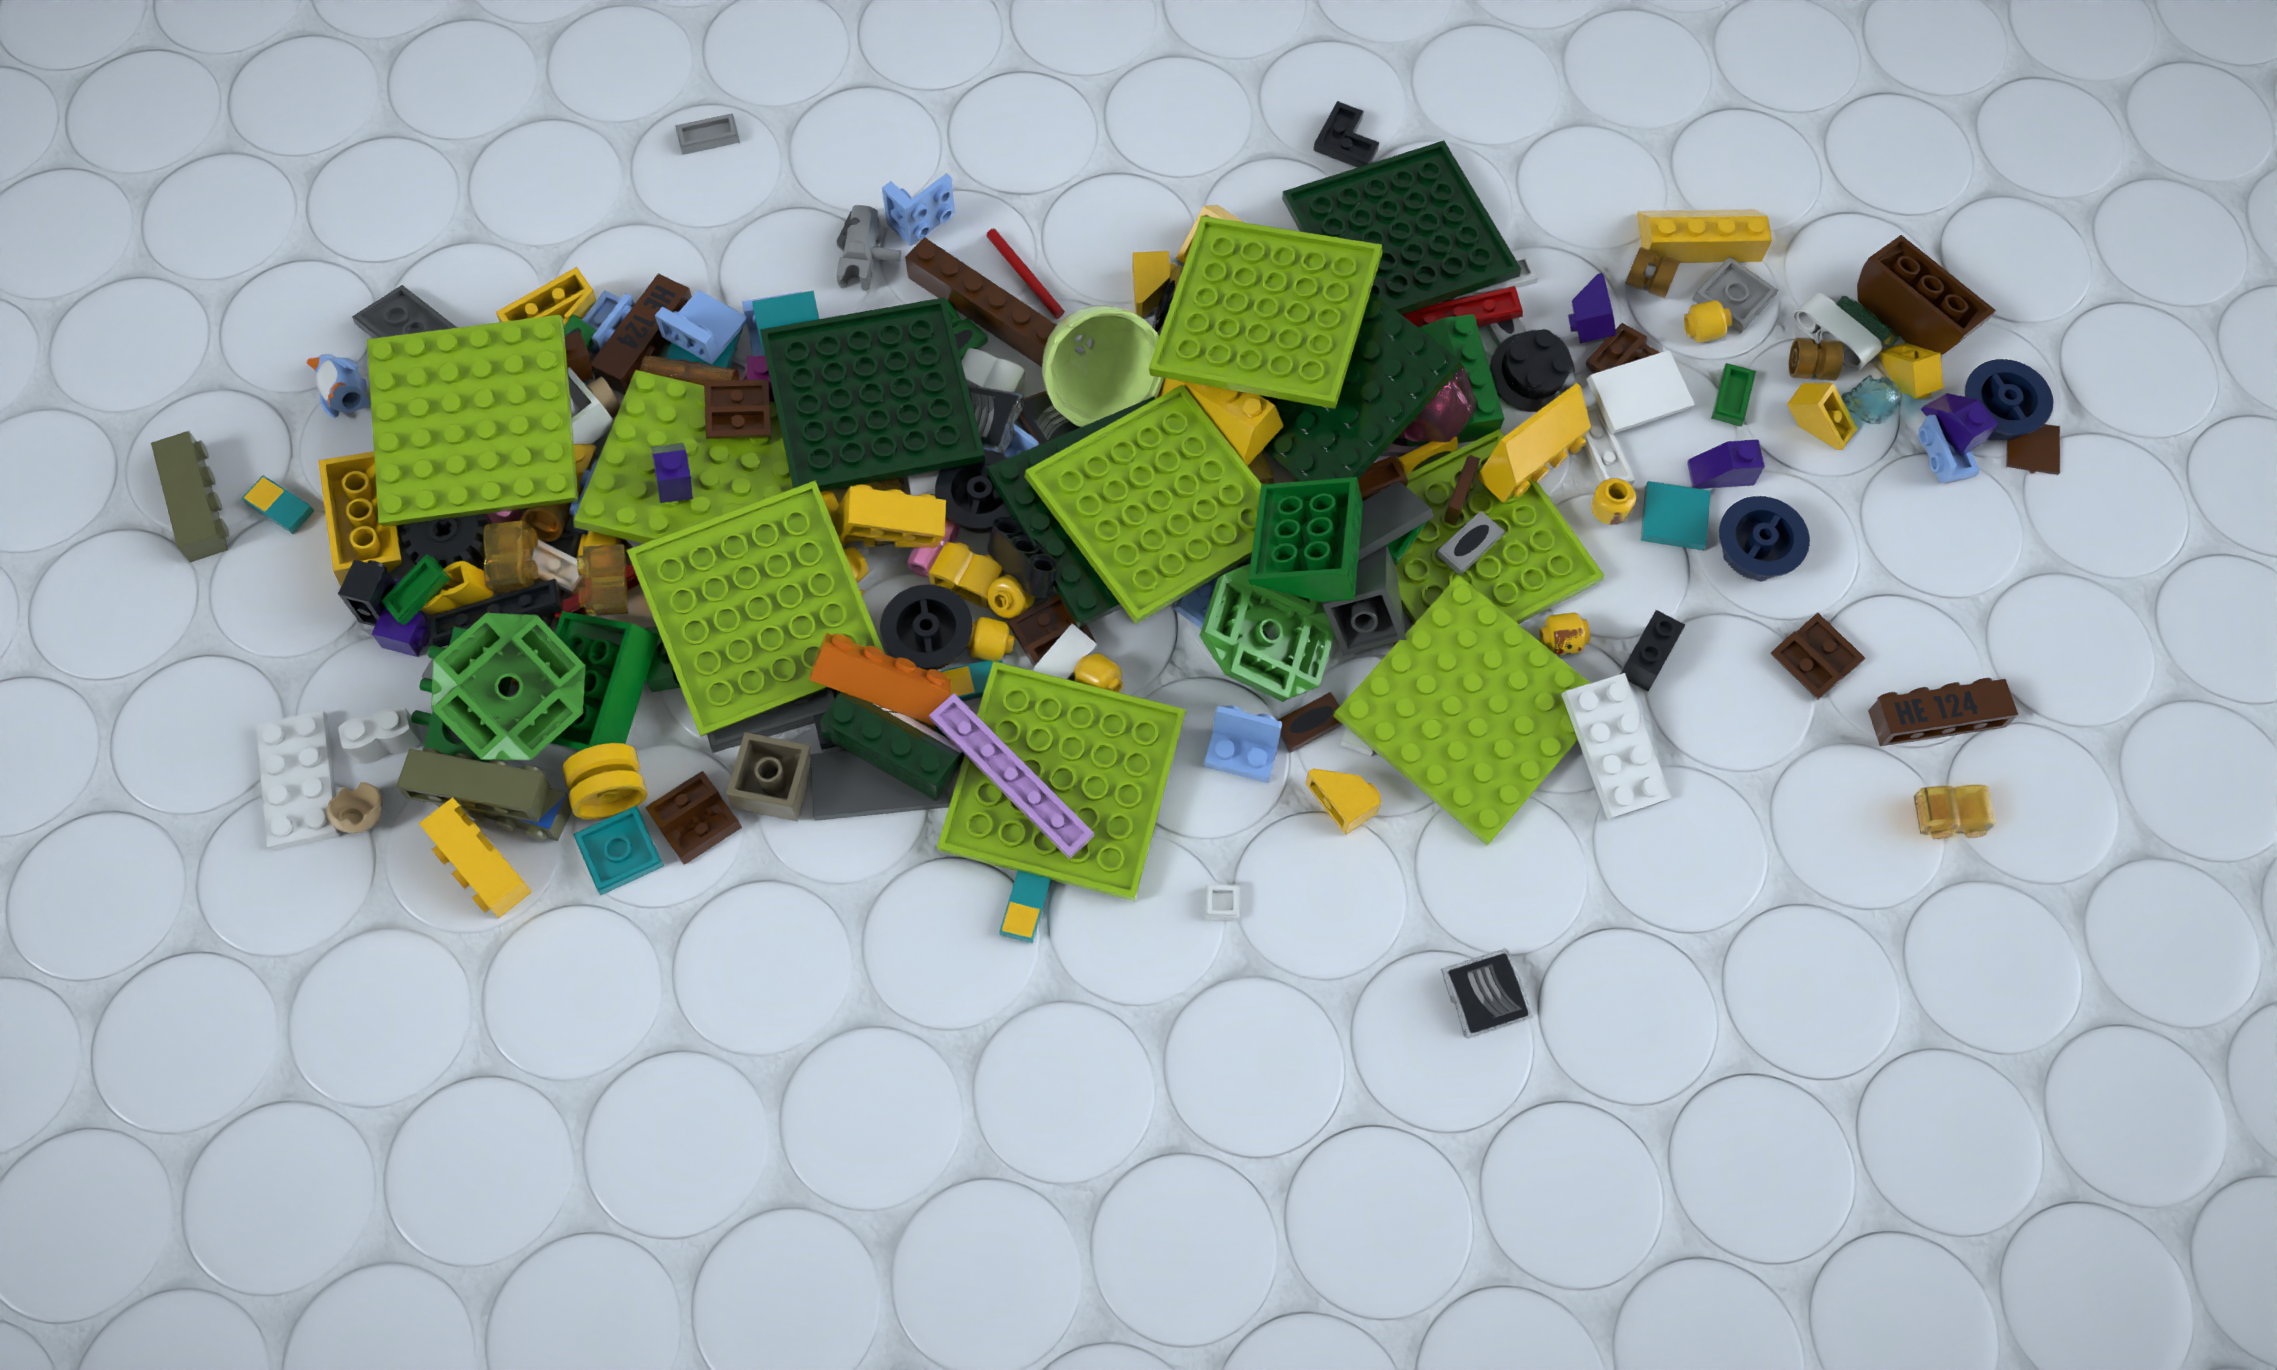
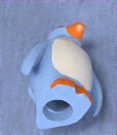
(339, 384)

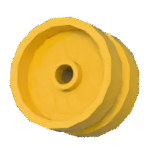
(604, 781)

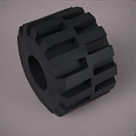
(448, 540)

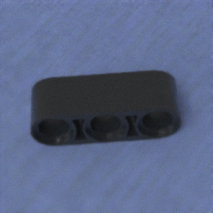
(1021, 559)

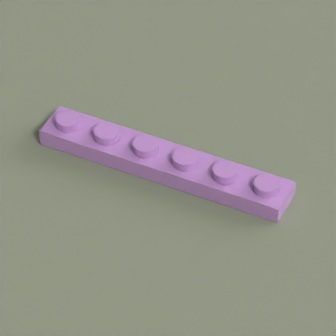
(1012, 776)

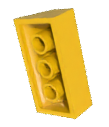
(1706, 234)
(1241, 417)
(1537, 445)
(353, 515)

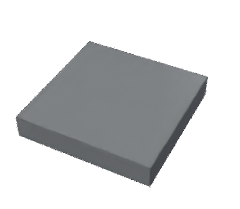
(1739, 291)

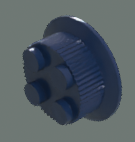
(2012, 395)
(1763, 538)

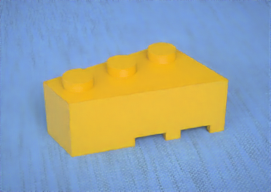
(561, 296)
(890, 516)
(475, 859)

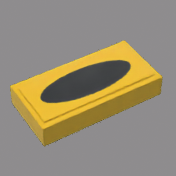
(1426, 454)

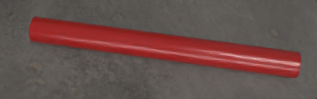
(1025, 273)

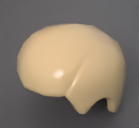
(355, 809)

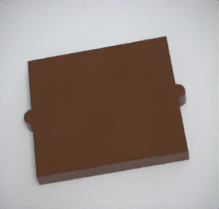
(2036, 451)

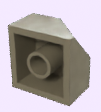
(769, 777)

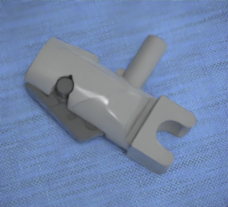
(860, 247)

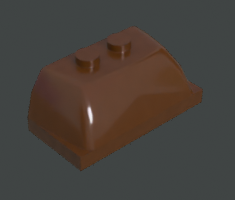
(1919, 298)

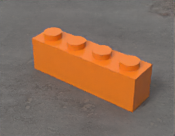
(879, 678)

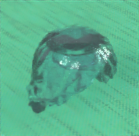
(1874, 399)

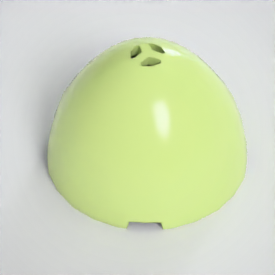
(1109, 372)

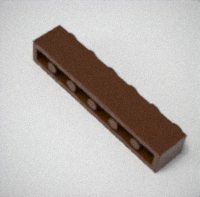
(979, 299)

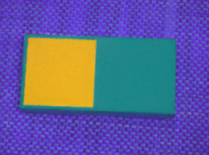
(277, 504)
(969, 680)
(1025, 906)

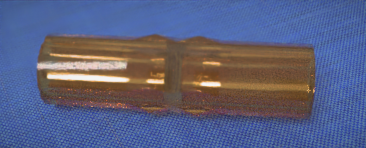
(687, 371)

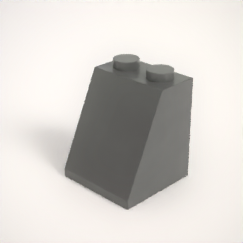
(1377, 611)

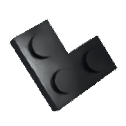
(1340, 140)

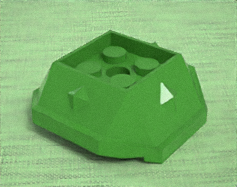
(1296, 629)
(500, 725)

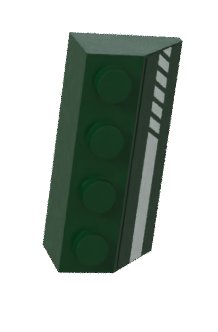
(894, 743)

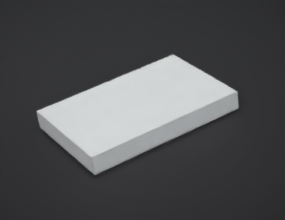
(1640, 391)

